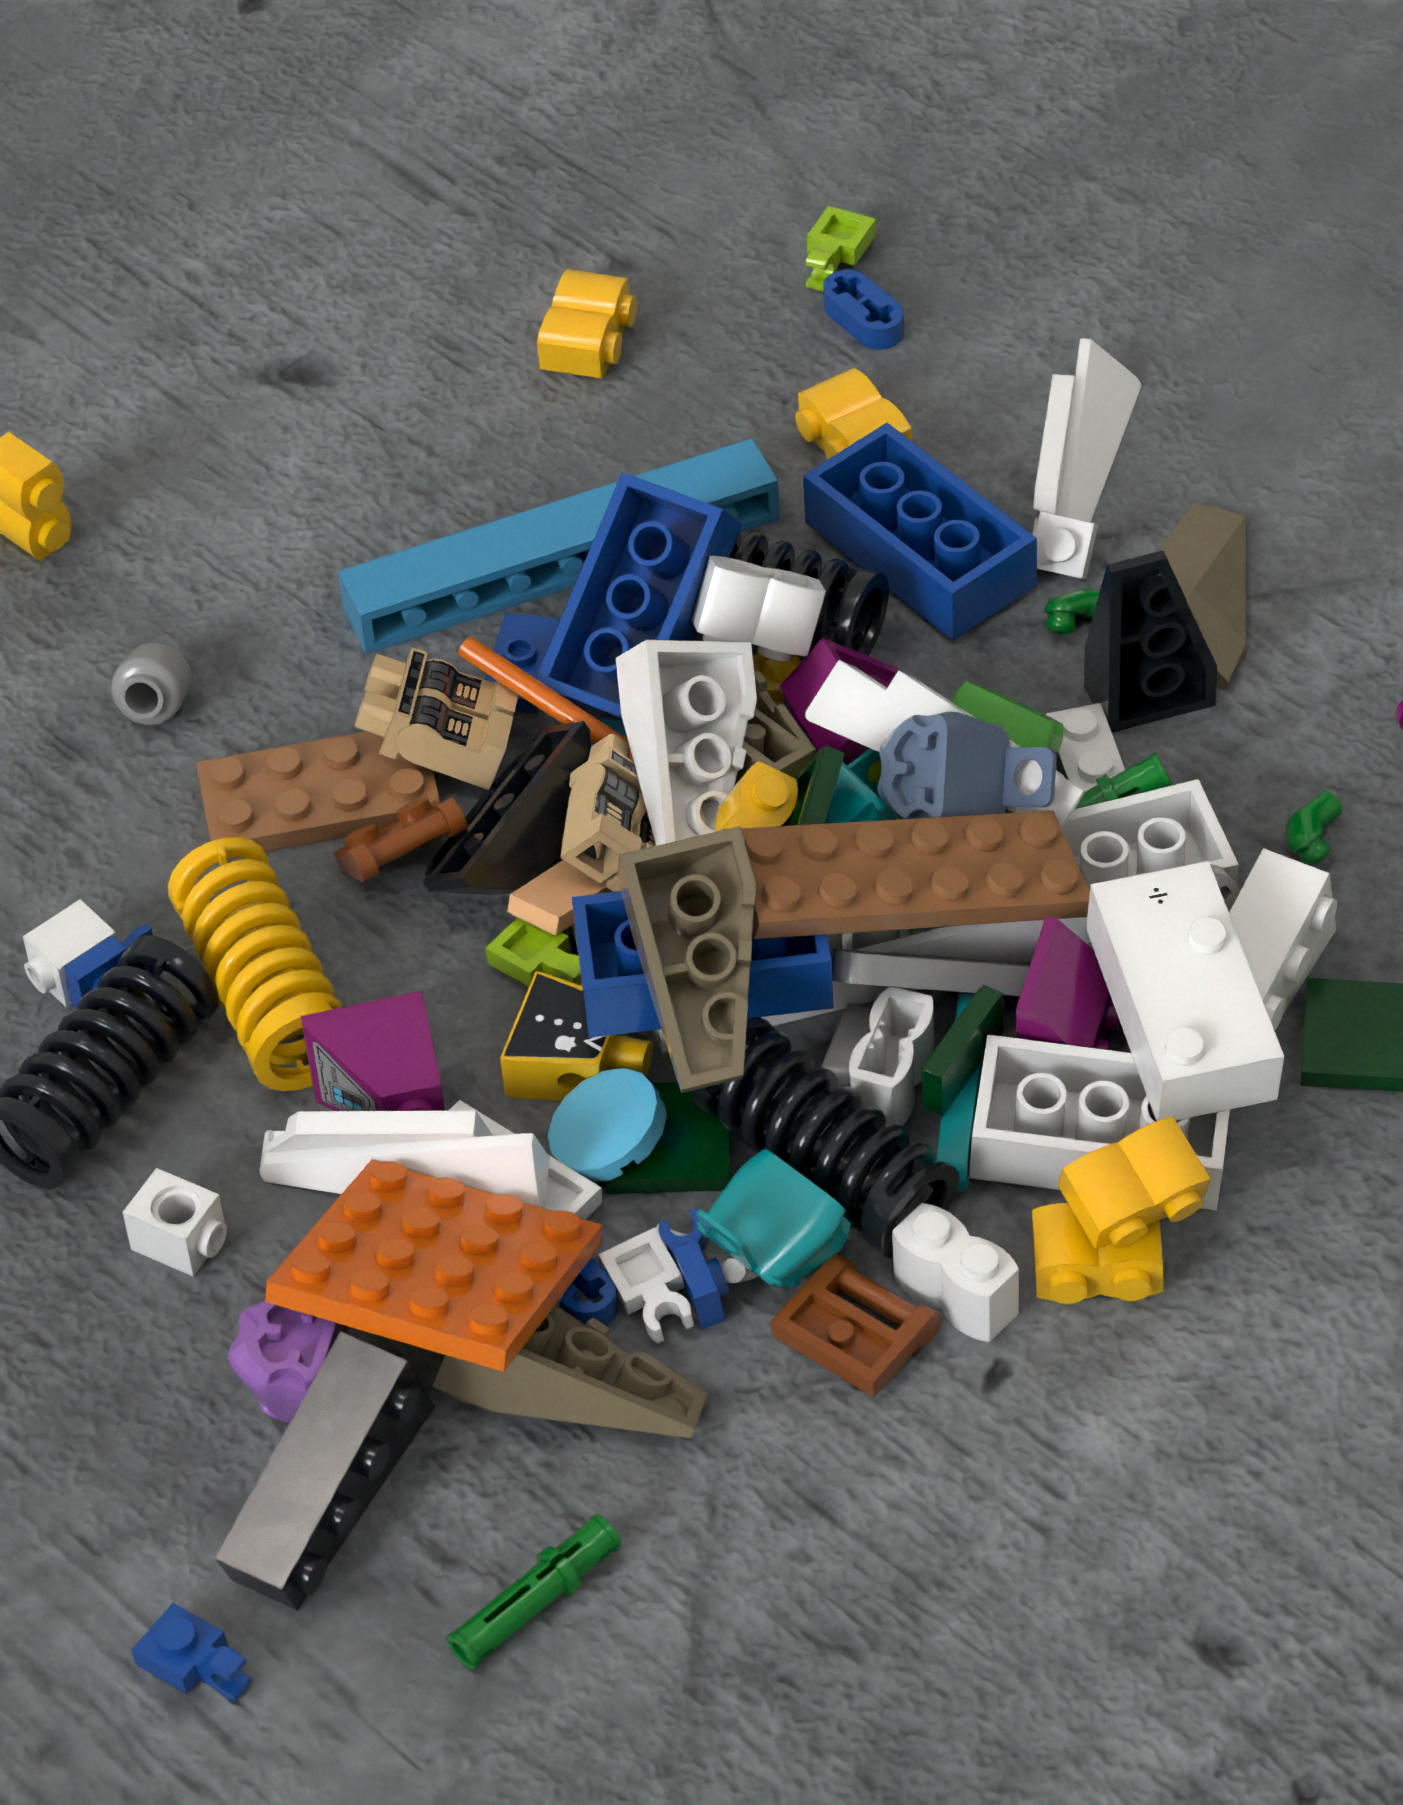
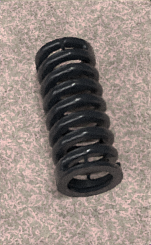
(852, 593)
(748, 1111)
(35, 1122)

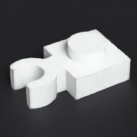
(647, 1279)

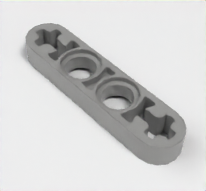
(927, 972)

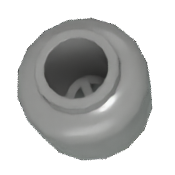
(151, 683)

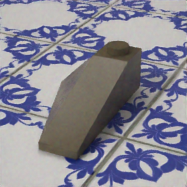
(1210, 567)
(693, 935)
(581, 1378)

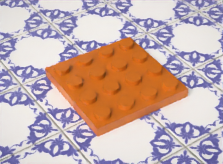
(435, 1264)

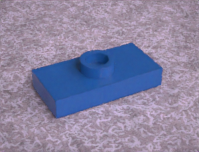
(525, 644)

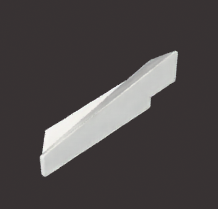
(1083, 433)
(869, 711)
(334, 1146)

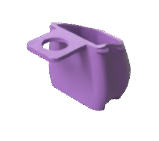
(280, 1355)

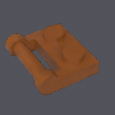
(416, 825)
(845, 1336)

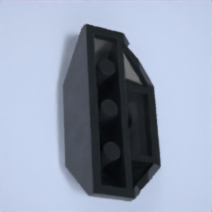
(517, 822)

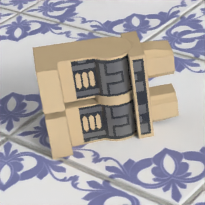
(438, 716)
(605, 812)

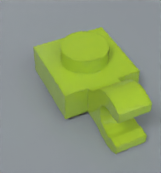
(836, 239)
(527, 949)

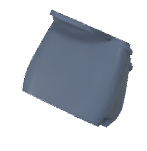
(957, 768)

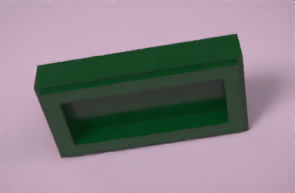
(961, 1050)

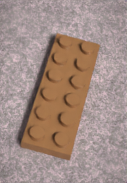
(912, 874)

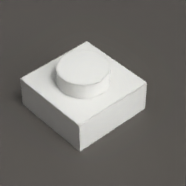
(1064, 544)

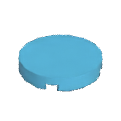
(607, 1124)

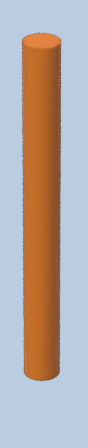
(532, 689)

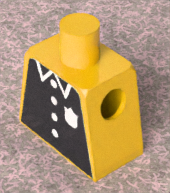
(552, 1048)

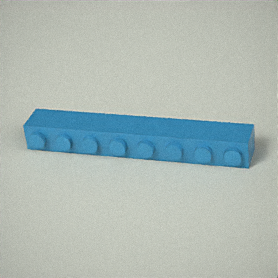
(530, 551)

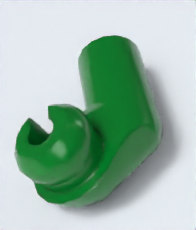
(1065, 608)
(1307, 825)

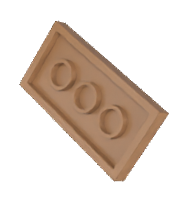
(309, 791)

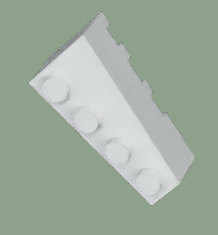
(1283, 926)

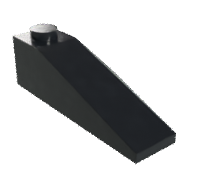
(1146, 647)

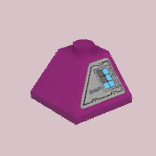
(374, 1056)

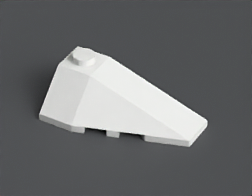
(686, 728)

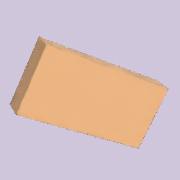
(548, 897)

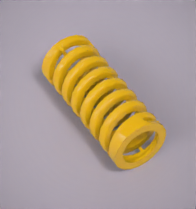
(253, 955)

